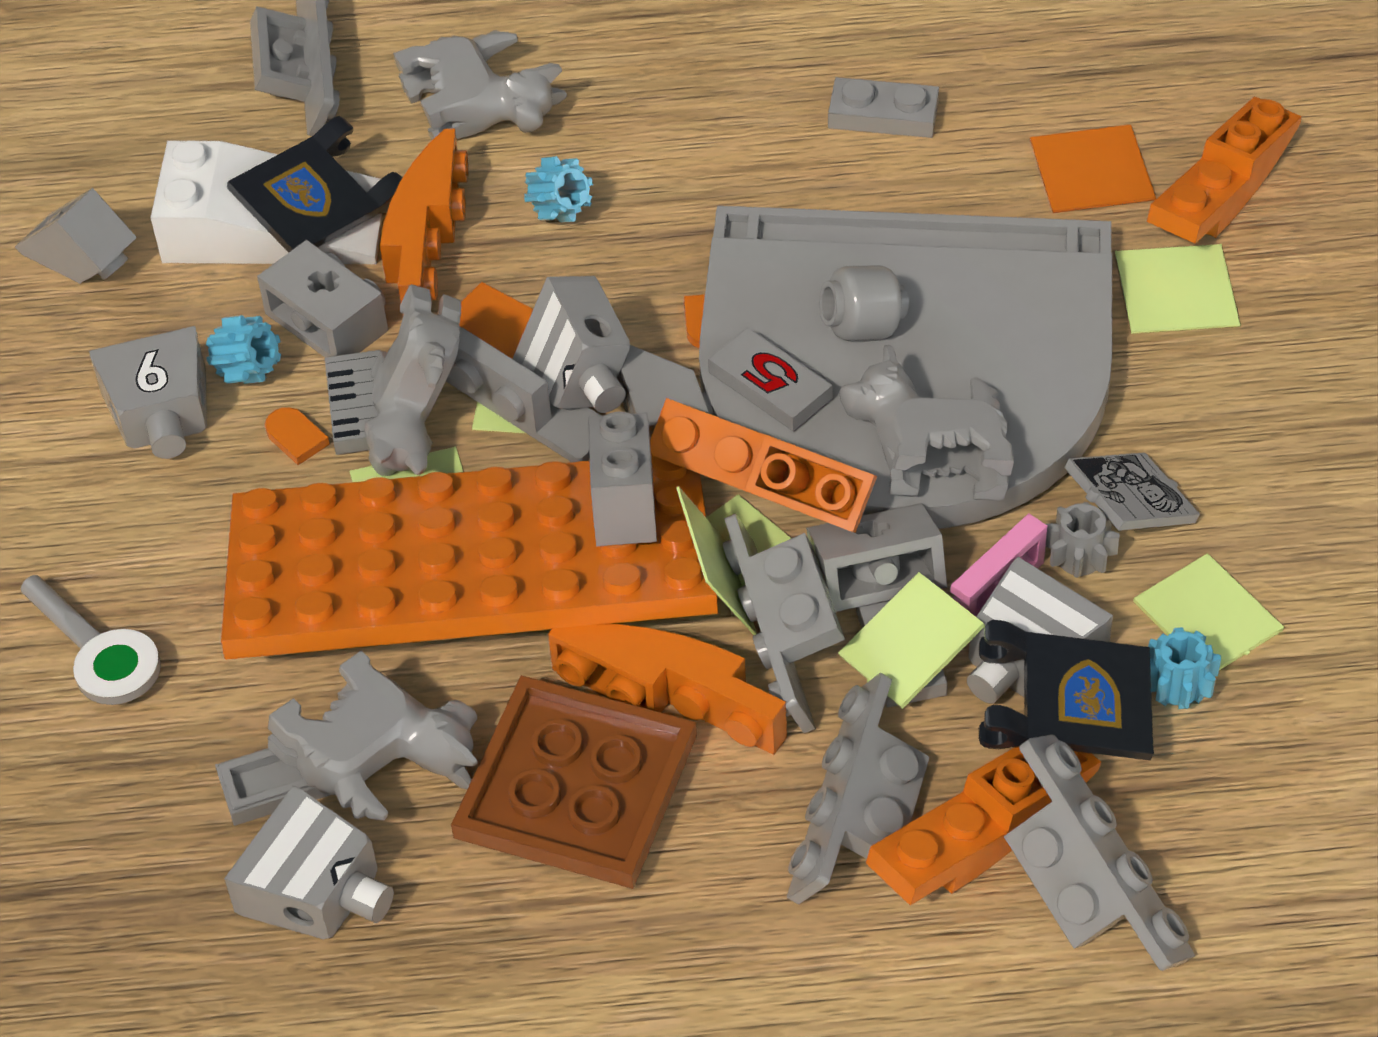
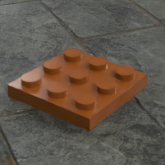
(575, 781)

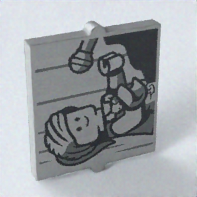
(1131, 491)

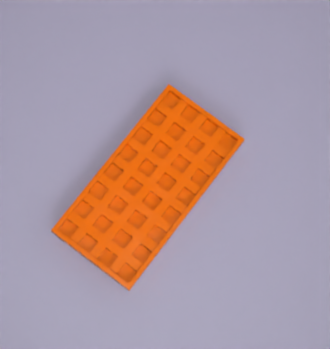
(449, 560)

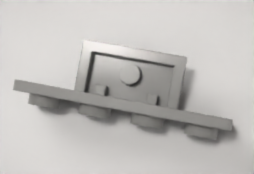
(295, 58)
(519, 397)
(791, 607)
(865, 792)
(1084, 864)

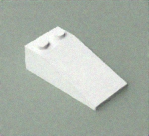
(205, 223)

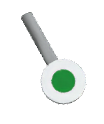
(111, 664)

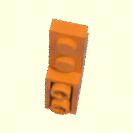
(1229, 172)
(424, 214)
(762, 465)
(664, 667)
(967, 831)

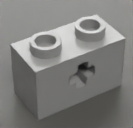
(323, 301)
(621, 479)
(878, 557)

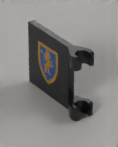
(309, 193)
(1074, 689)

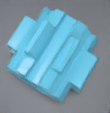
(556, 175)
(243, 349)
(1182, 668)

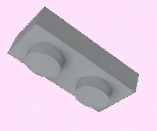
(883, 107)

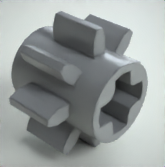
(1081, 539)

